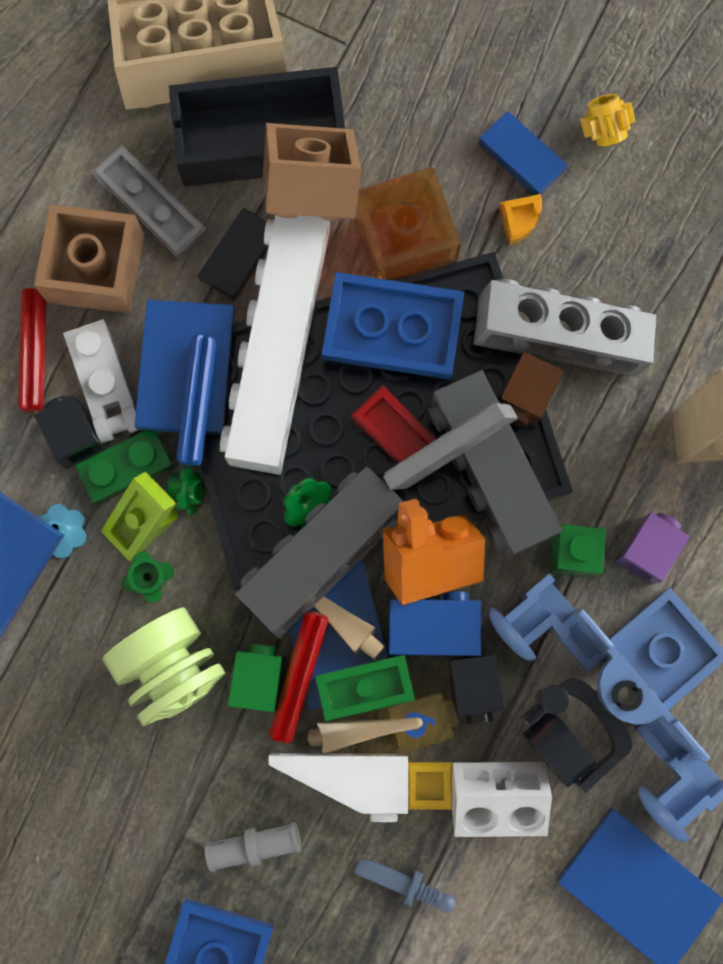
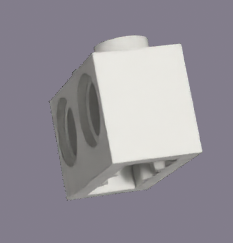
(500, 799)

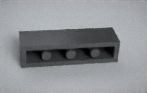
(497, 471)
(321, 552)

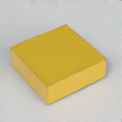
(430, 785)

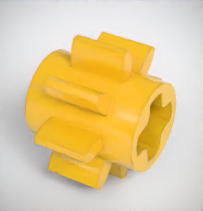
(607, 119)

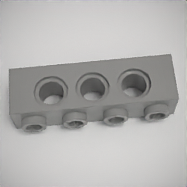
(544, 337)

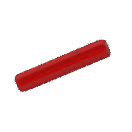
(32, 351)
(298, 677)

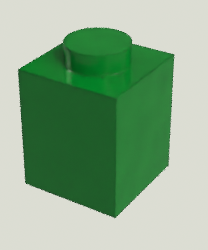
(578, 551)
(256, 679)

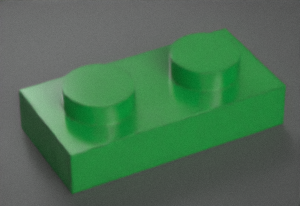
(114, 468)
(365, 688)

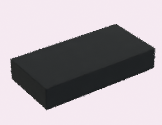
(236, 255)

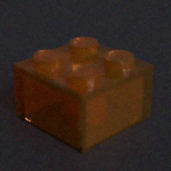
(406, 225)

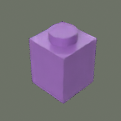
(653, 547)

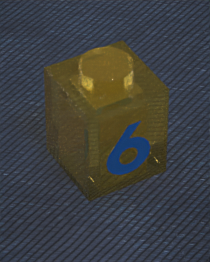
(437, 719)

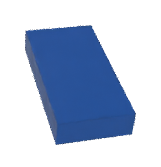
(522, 154)

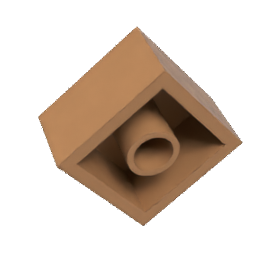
(311, 171)
(89, 258)

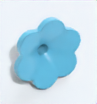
(70, 524)

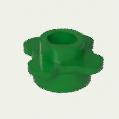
(186, 490)
(150, 589)

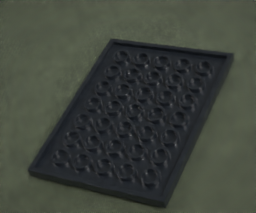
(331, 445)

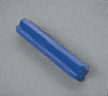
(196, 400)

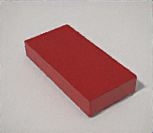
(392, 426)

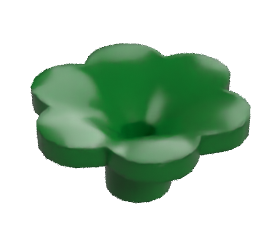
(303, 499)

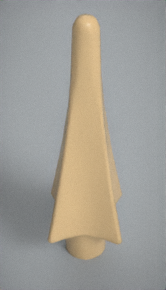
(353, 630)
(346, 732)

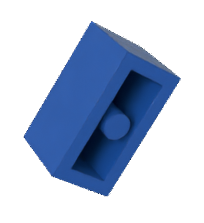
(435, 627)

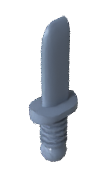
(405, 885)

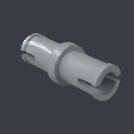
(252, 847)

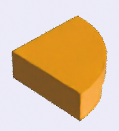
(520, 217)

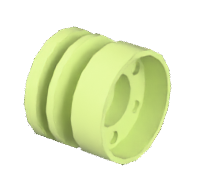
(164, 666)

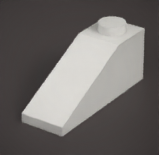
(359, 780)

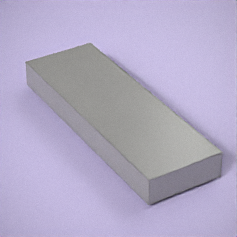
(150, 202)
(450, 446)

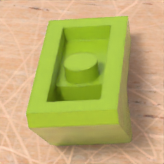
(139, 516)

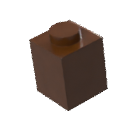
(531, 389)

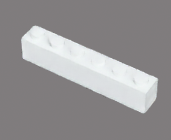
(276, 344)

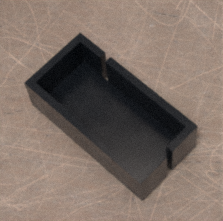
(228, 120)

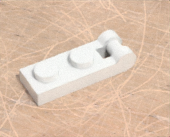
(101, 378)

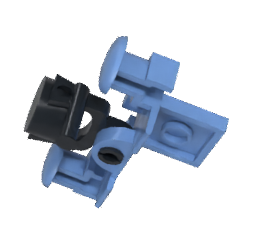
(657, 659)

